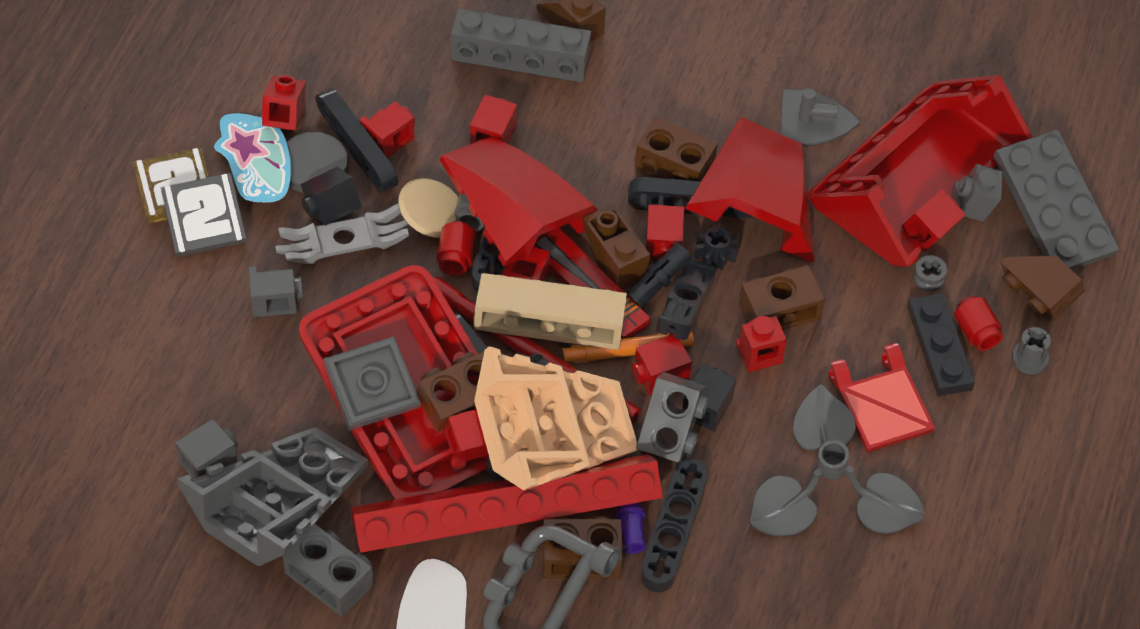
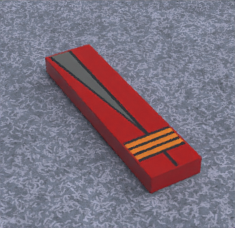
(574, 267)

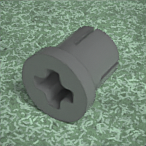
(1032, 353)

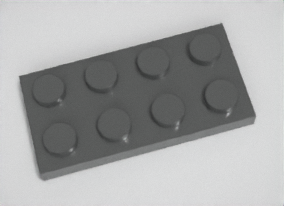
(1055, 200)

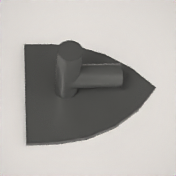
(813, 117)

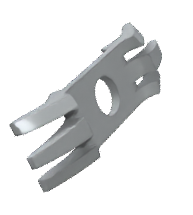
(368, 232)

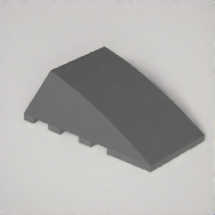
(272, 495)

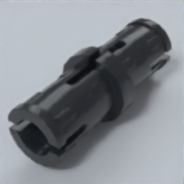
(659, 275)

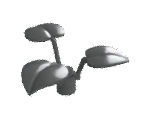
(828, 425)

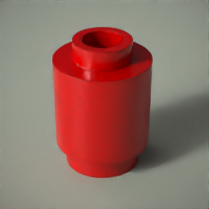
(456, 248)
(978, 323)

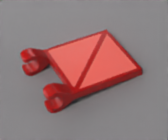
(884, 405)

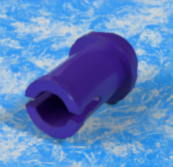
(632, 527)

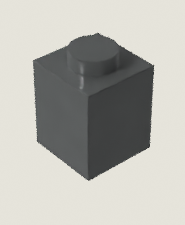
(206, 448)

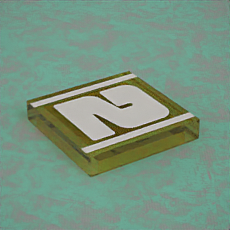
(166, 171)

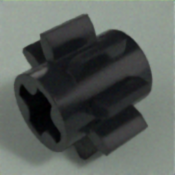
(716, 246)

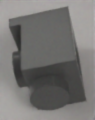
(978, 192)
(274, 292)

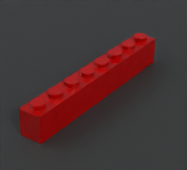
(503, 504)

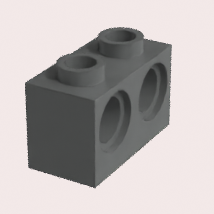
(664, 413)
(321, 574)

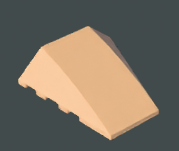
(548, 420)

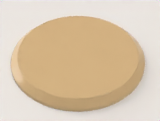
(427, 205)

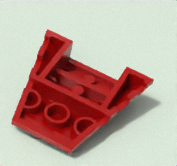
(763, 178)
(513, 195)

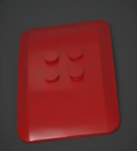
(411, 308)

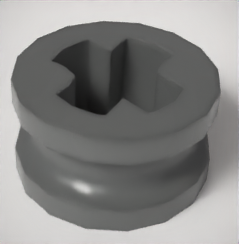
(928, 264)

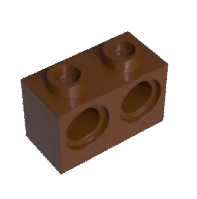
(674, 152)
(453, 381)
(561, 562)

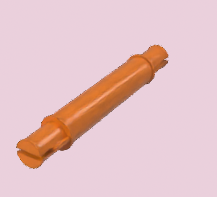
(585, 353)

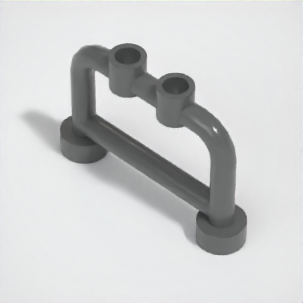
(521, 558)

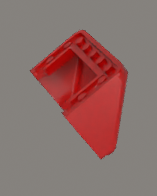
(914, 157)

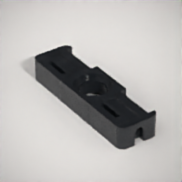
(681, 313)

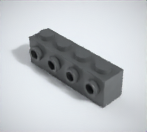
(520, 45)

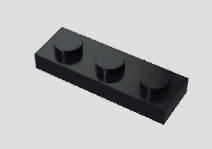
(940, 344)

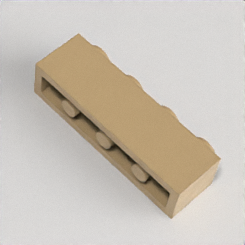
(550, 311)

